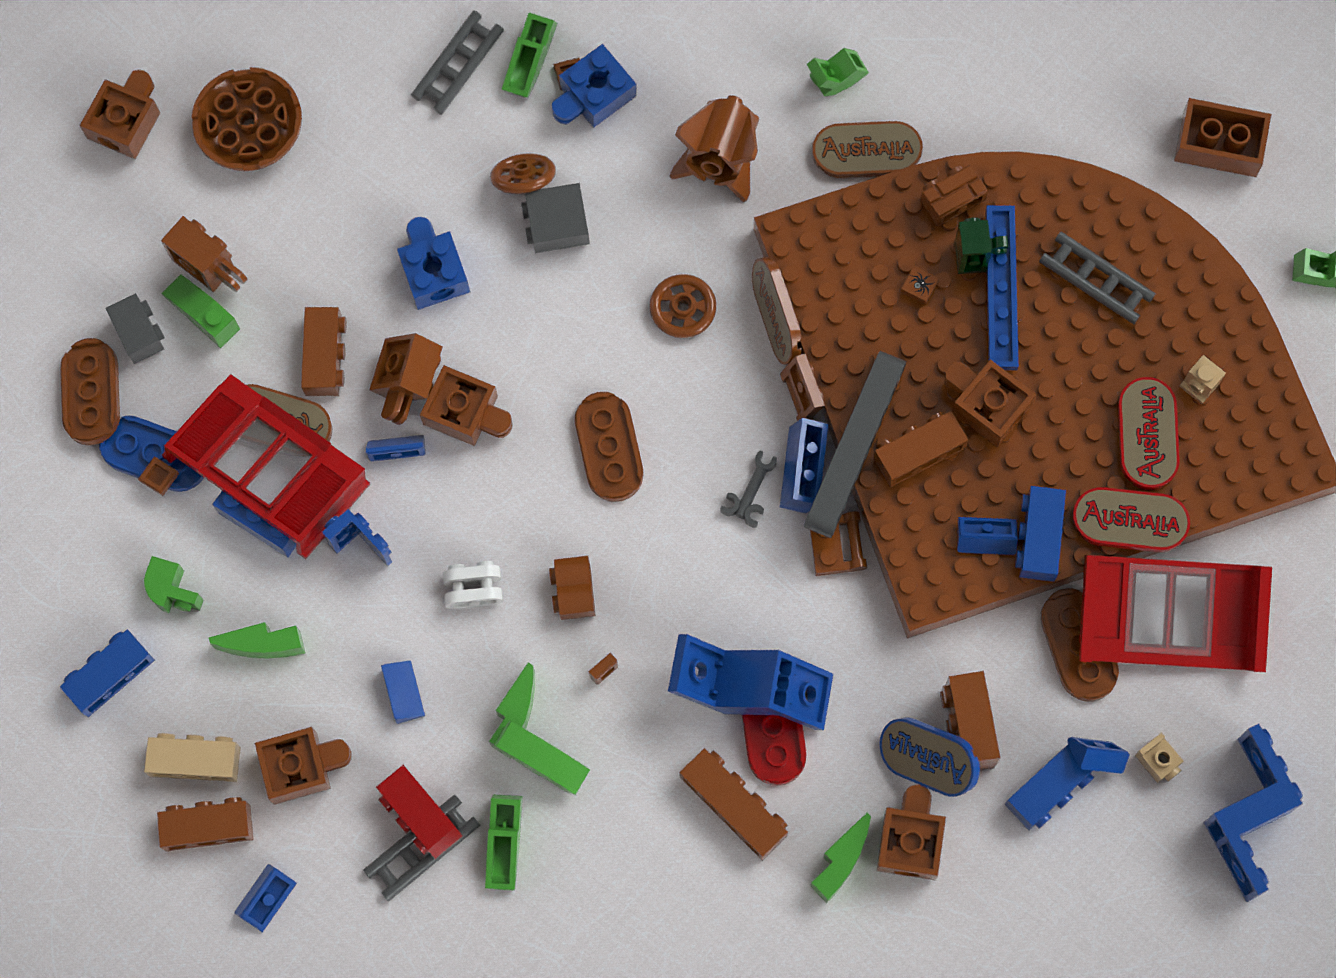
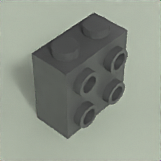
(555, 218)

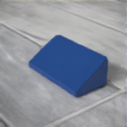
(396, 448)
(987, 535)
(403, 691)
(1098, 755)
(265, 897)

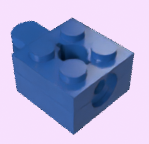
(593, 88)
(432, 265)

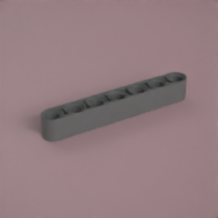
(855, 444)

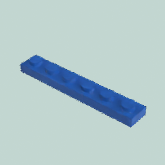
(1002, 291)

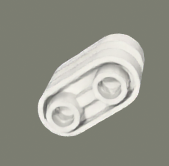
(459, 576)

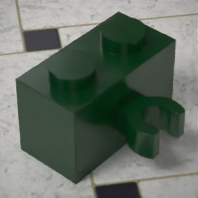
(975, 247)

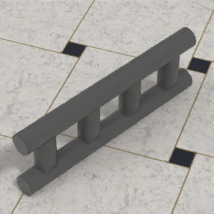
(459, 78)
(1100, 294)
(417, 866)

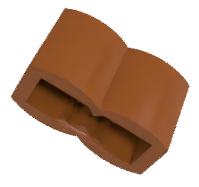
(574, 588)

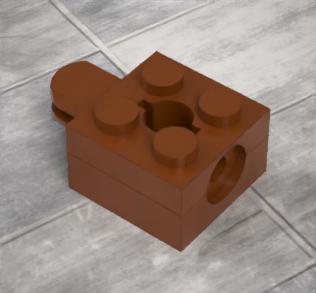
(118, 106)
(201, 255)
(405, 373)
(988, 400)
(464, 408)
(298, 764)
(912, 837)

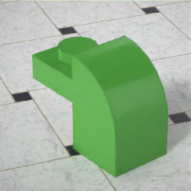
(838, 72)
(162, 585)

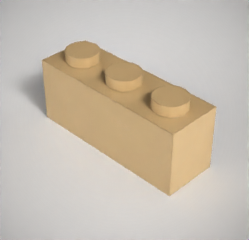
(192, 758)

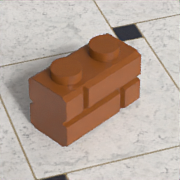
(953, 195)

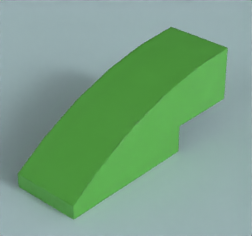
(529, 55)
(1315, 268)
(260, 642)
(517, 703)
(542, 758)
(503, 842)
(842, 859)

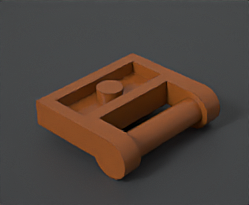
(803, 387)
(828, 551)

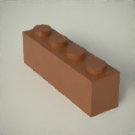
(734, 804)

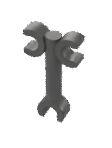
(743, 508)

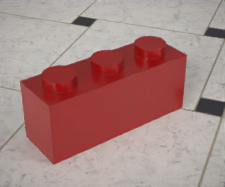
(417, 812)

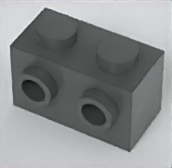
(135, 328)

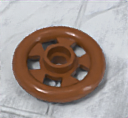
(523, 173)
(690, 327)

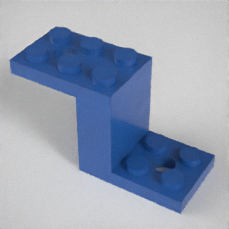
(750, 682)
(1254, 812)

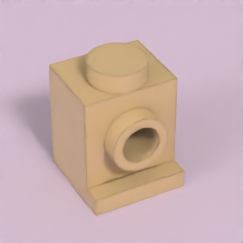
(1202, 379)
(1149, 759)

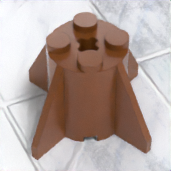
(719, 145)

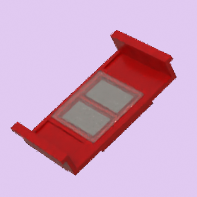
(268, 462)
(1175, 613)

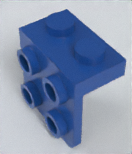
(343, 529)

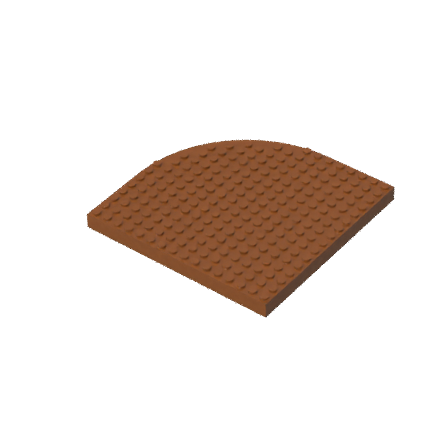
(1240, 451)

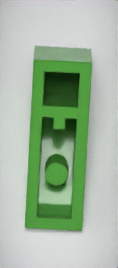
(202, 310)

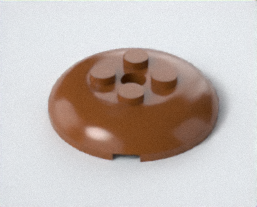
(244, 96)

